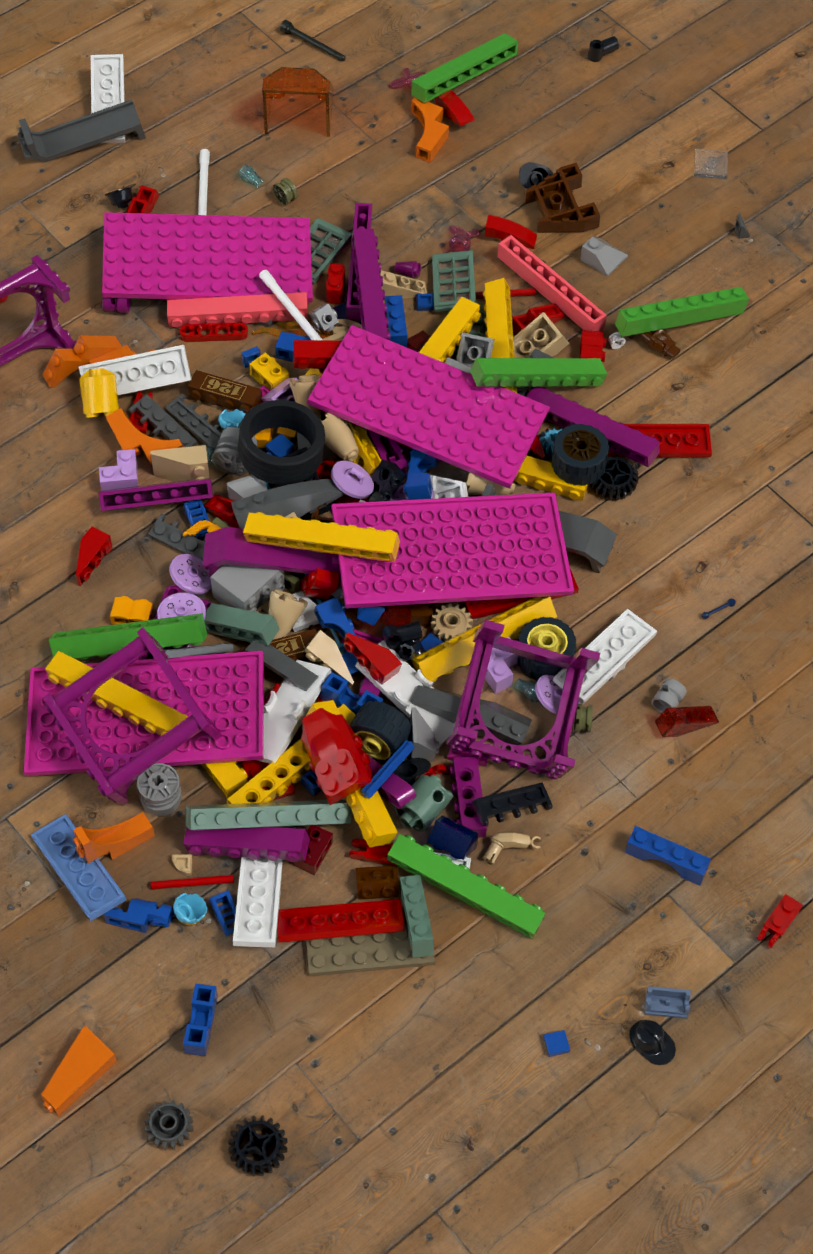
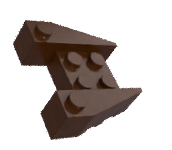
(559, 205)

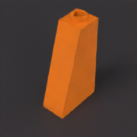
(78, 1071)

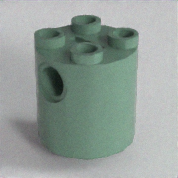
(428, 804)

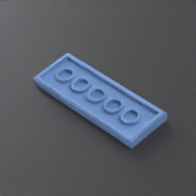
(87, 882)

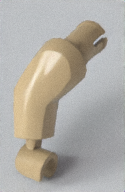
(507, 840)

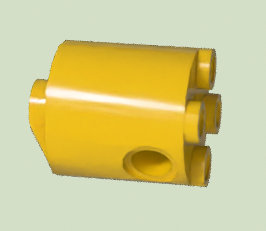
(98, 392)

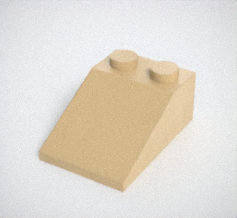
(540, 335)
(181, 463)

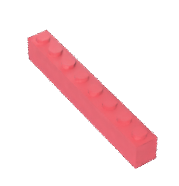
(551, 285)
(233, 309)

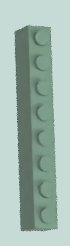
(267, 814)

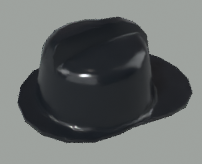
(533, 174)
(121, 196)
(412, 768)
(652, 1042)

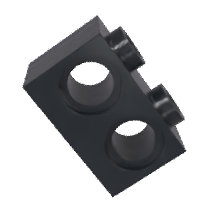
(387, 479)

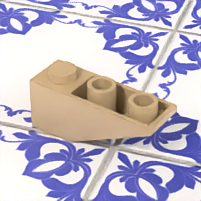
(401, 285)
(327, 654)

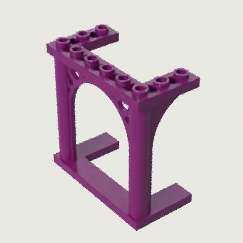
(50, 332)
(463, 737)
(117, 781)

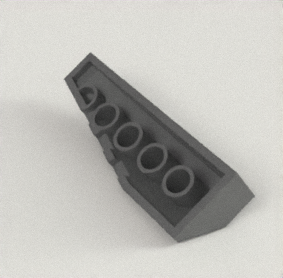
(290, 498)
(499, 720)

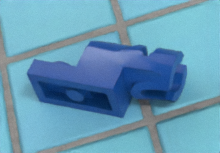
(139, 915)

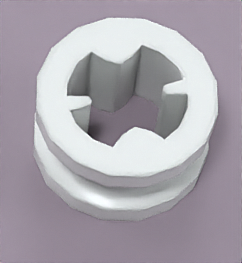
(616, 340)

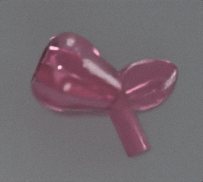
(399, 82)
(460, 239)

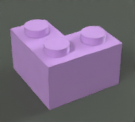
(123, 474)
(498, 672)

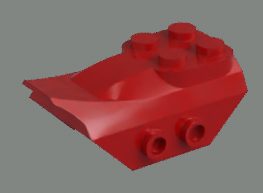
(335, 754)

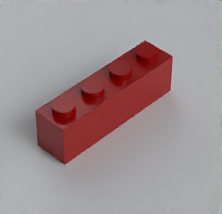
(313, 353)

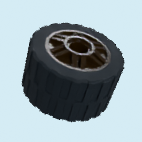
(580, 454)

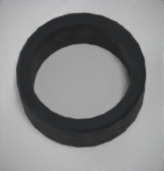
(285, 415)

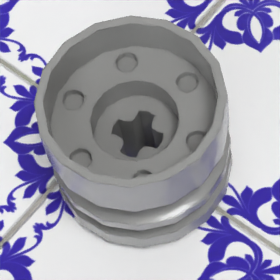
(226, 452)
(159, 799)

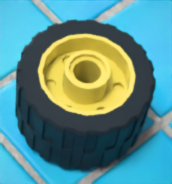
(549, 635)
(381, 729)

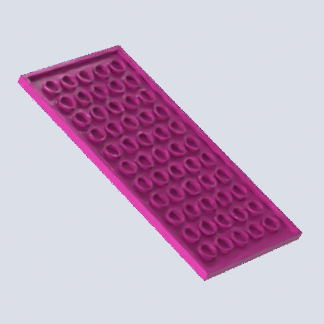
(203, 255)
(429, 406)
(458, 550)
(223, 686)

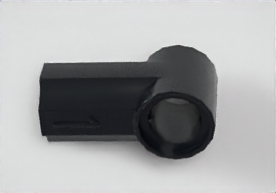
(599, 48)
(401, 634)
(411, 649)

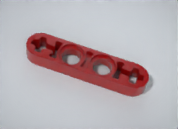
(213, 328)

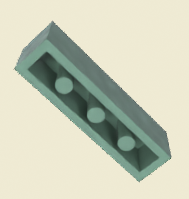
(241, 624)
(416, 916)

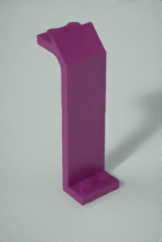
(231, 547)

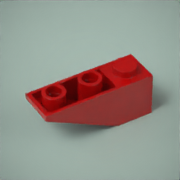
(93, 548)
(377, 659)

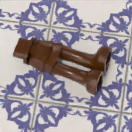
(661, 342)

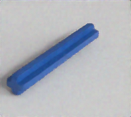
(387, 769)

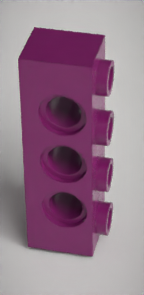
(467, 768)

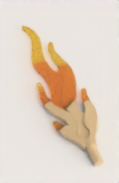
(337, 334)

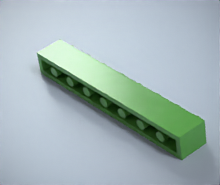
(464, 68)
(681, 311)
(538, 372)
(111, 638)
(466, 886)

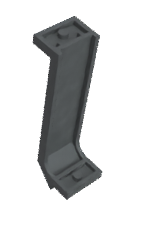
(80, 132)
(581, 536)

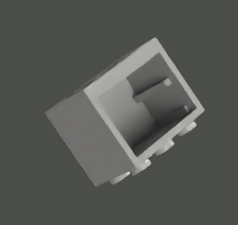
(245, 585)

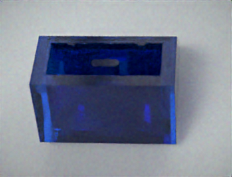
(453, 838)

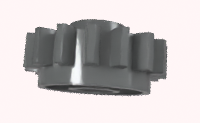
(169, 1136)

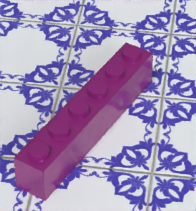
(156, 494)
(249, 842)

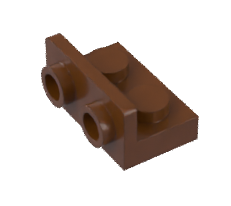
(377, 882)

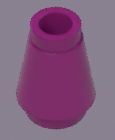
(408, 268)

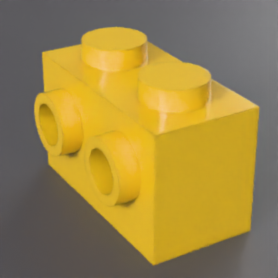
(268, 371)

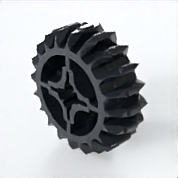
(624, 482)
(264, 1140)

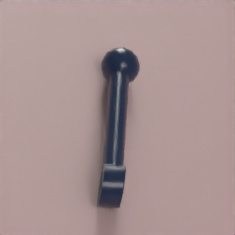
(731, 602)

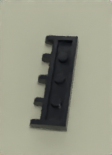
(512, 801)

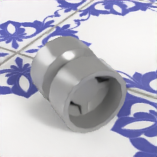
(669, 695)

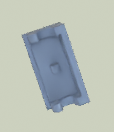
(667, 1002)

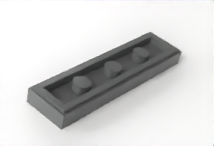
(199, 650)
(285, 666)

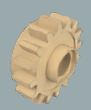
(443, 619)

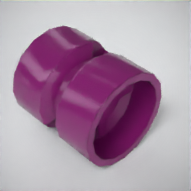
(122, 305)

